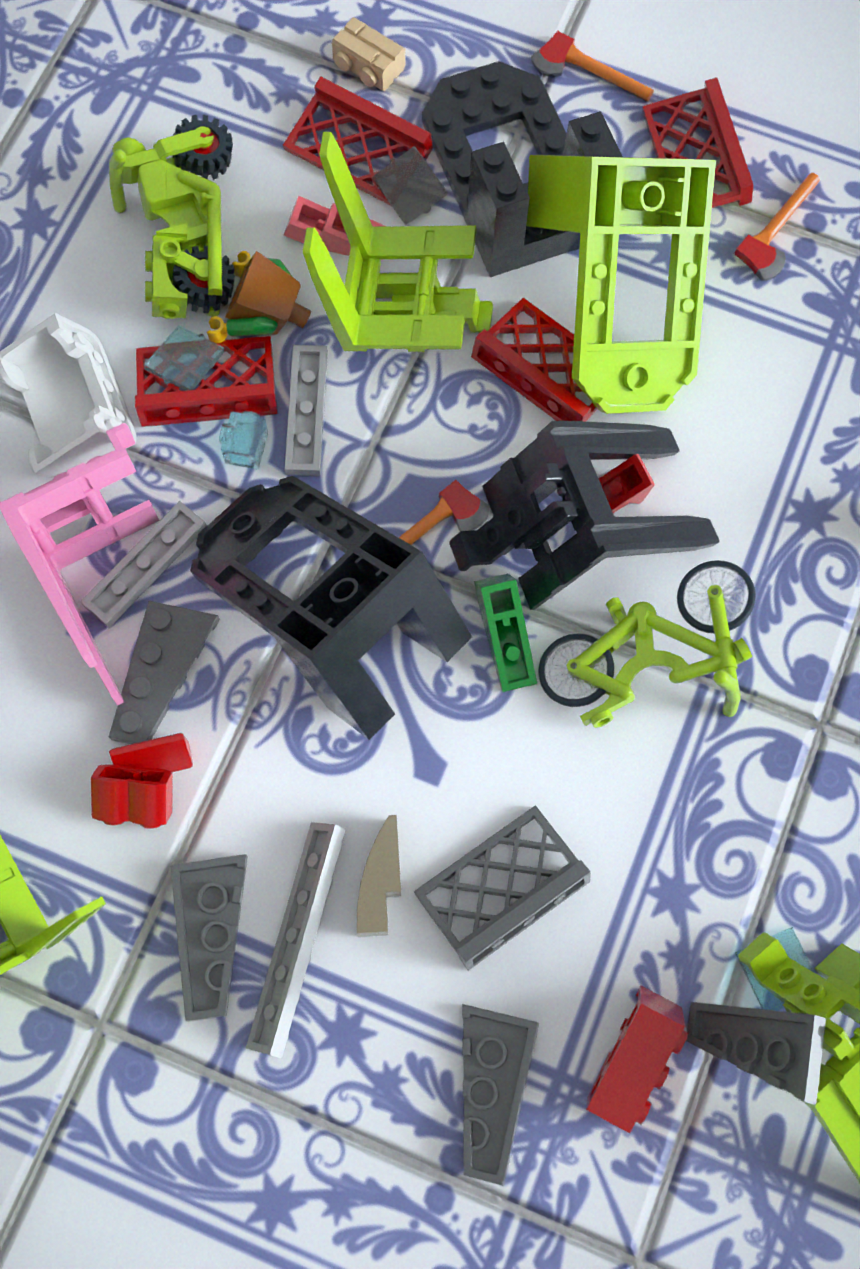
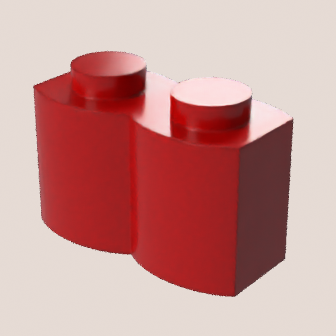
(132, 795)

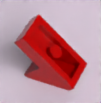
(627, 483)

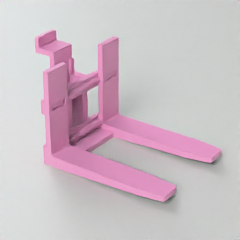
(60, 502)

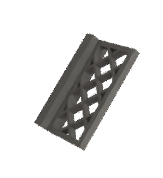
(521, 913)

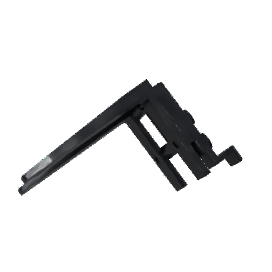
(562, 461)

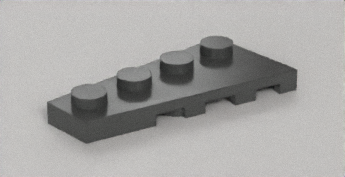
(158, 668)
(494, 1083)

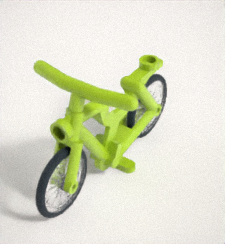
(710, 599)

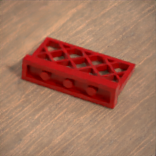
(365, 115)
(722, 132)
(530, 379)
(207, 401)

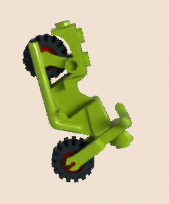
(188, 206)

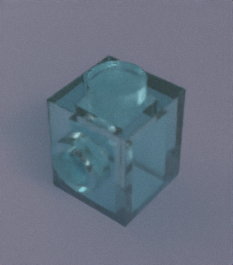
(243, 439)

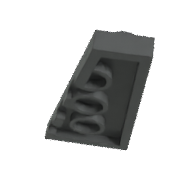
(207, 923)
(762, 1042)

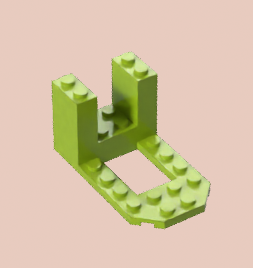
(629, 197)

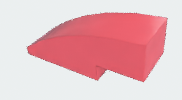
(325, 221)

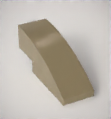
(379, 881)

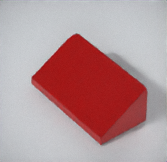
(166, 753)

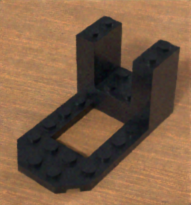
(486, 178)
(346, 609)

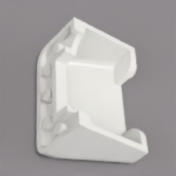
(66, 393)

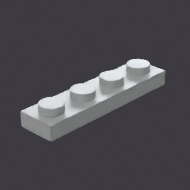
(306, 410)
(143, 564)

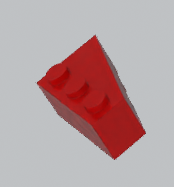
(638, 1061)

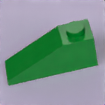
(506, 631)

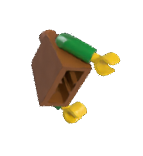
(261, 300)

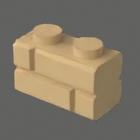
(368, 54)

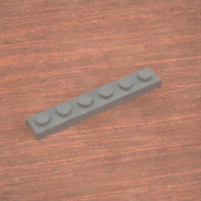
(296, 939)

